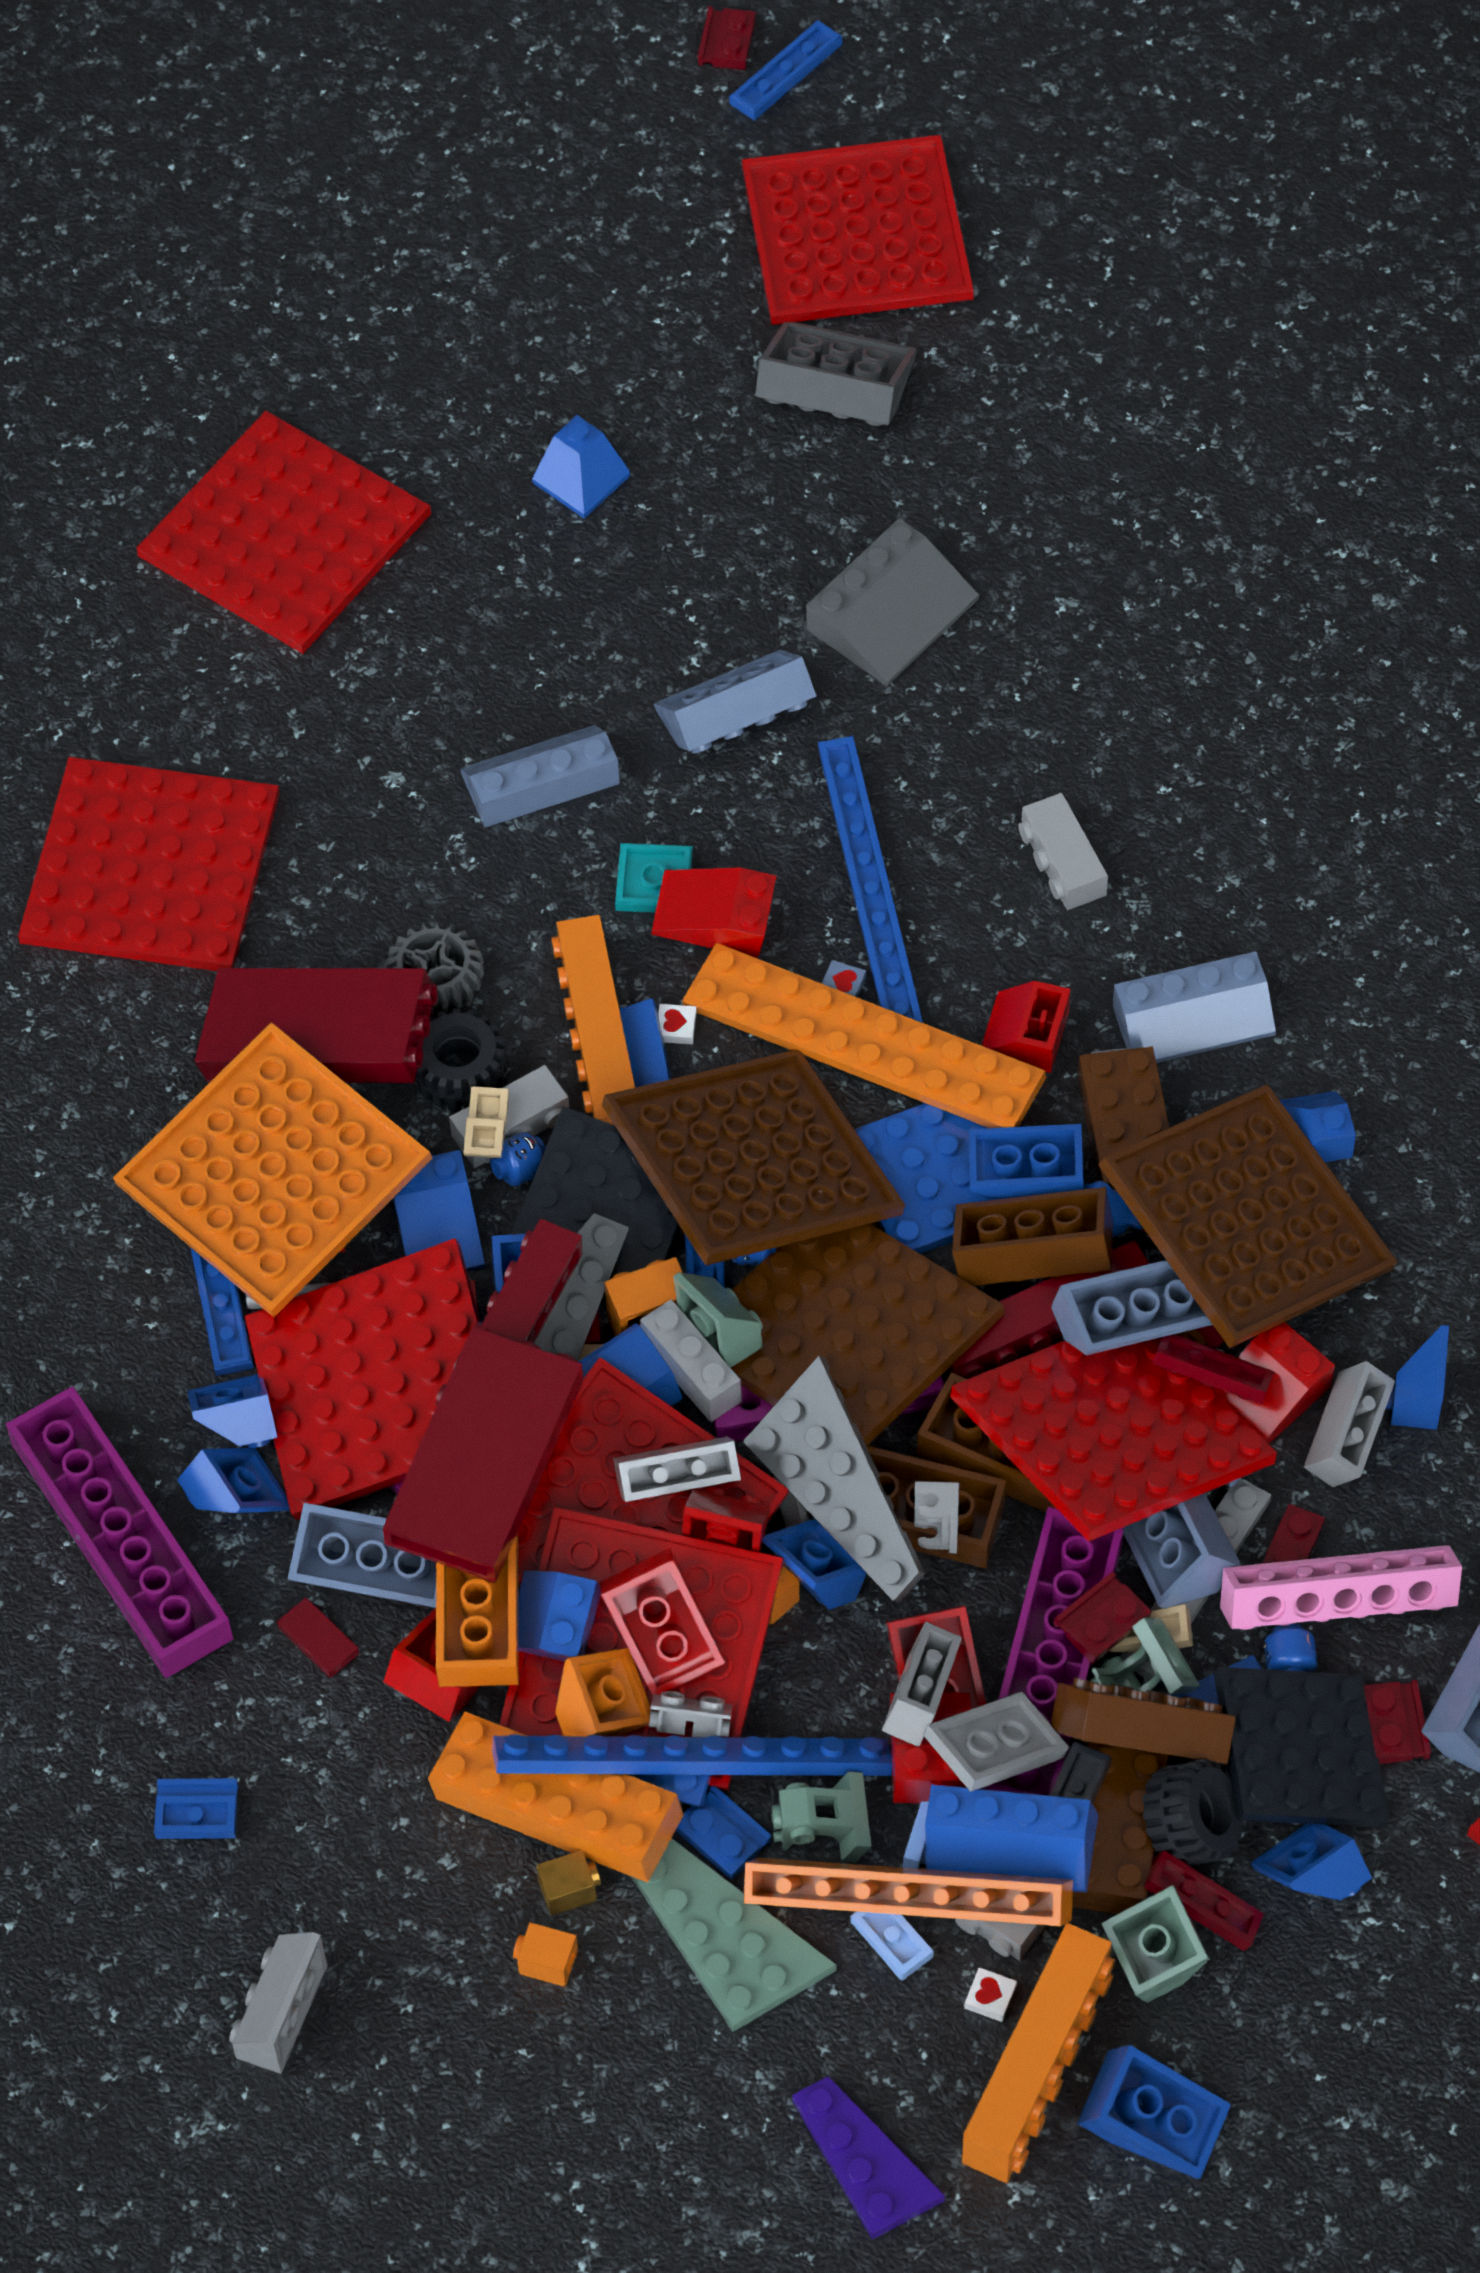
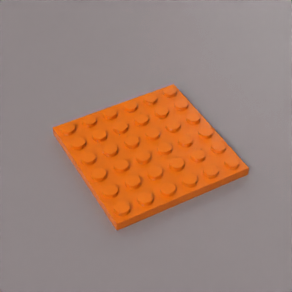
(272, 1169)

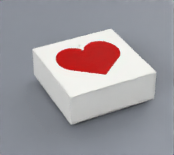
(677, 1023)
(990, 1994)

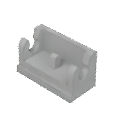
(937, 1509)

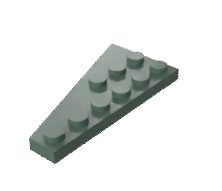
(733, 1947)

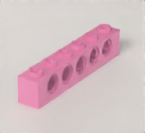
(1340, 1587)

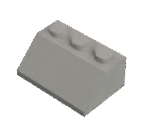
(279, 2000)

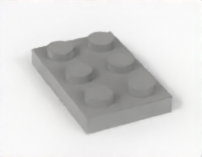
(996, 1741)

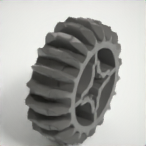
(431, 951)

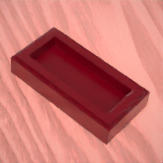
(318, 1637)

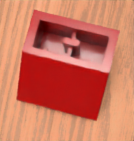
(1029, 1023)

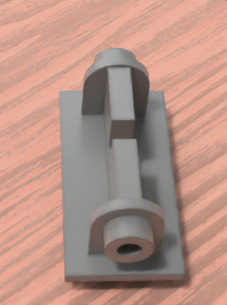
(676, 1710)

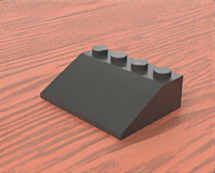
(834, 372)
(890, 603)

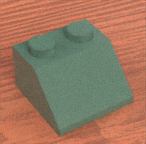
(719, 1316)
(1156, 1944)

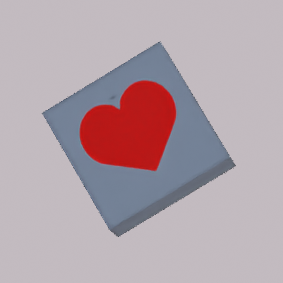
(845, 978)

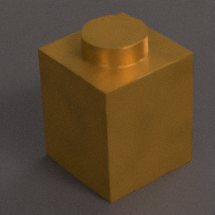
(568, 1882)

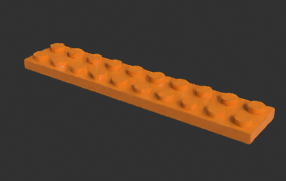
(864, 1039)

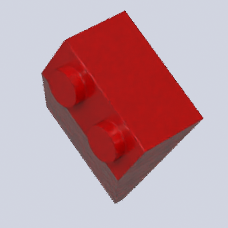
(715, 907)
(1297, 1381)
(725, 1519)
(661, 1622)
(965, 1673)
(415, 1675)
(922, 1766)

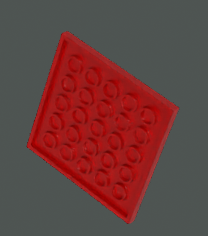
(857, 229)
(283, 531)
(149, 864)
(360, 1372)
(612, 1421)
(1111, 1432)
(728, 1582)

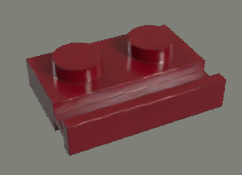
(727, 38)
(1102, 1617)
(1397, 1721)

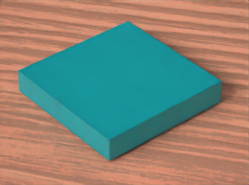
(642, 872)

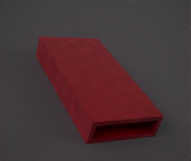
(352, 1020)
(483, 1453)

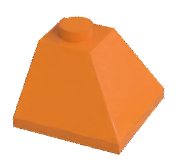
(601, 1695)

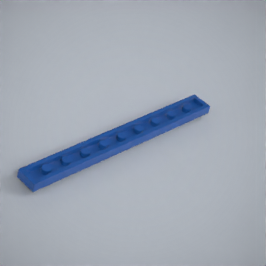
(868, 877)
(690, 1755)

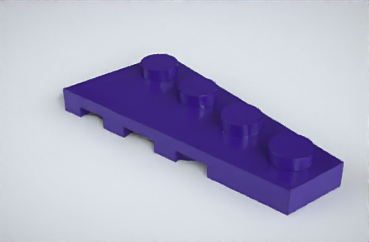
(867, 2164)

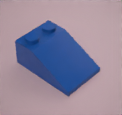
(1026, 1160)
(438, 1209)
(1153, 2111)

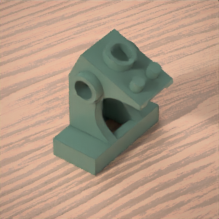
(1163, 1655)
(799, 1822)

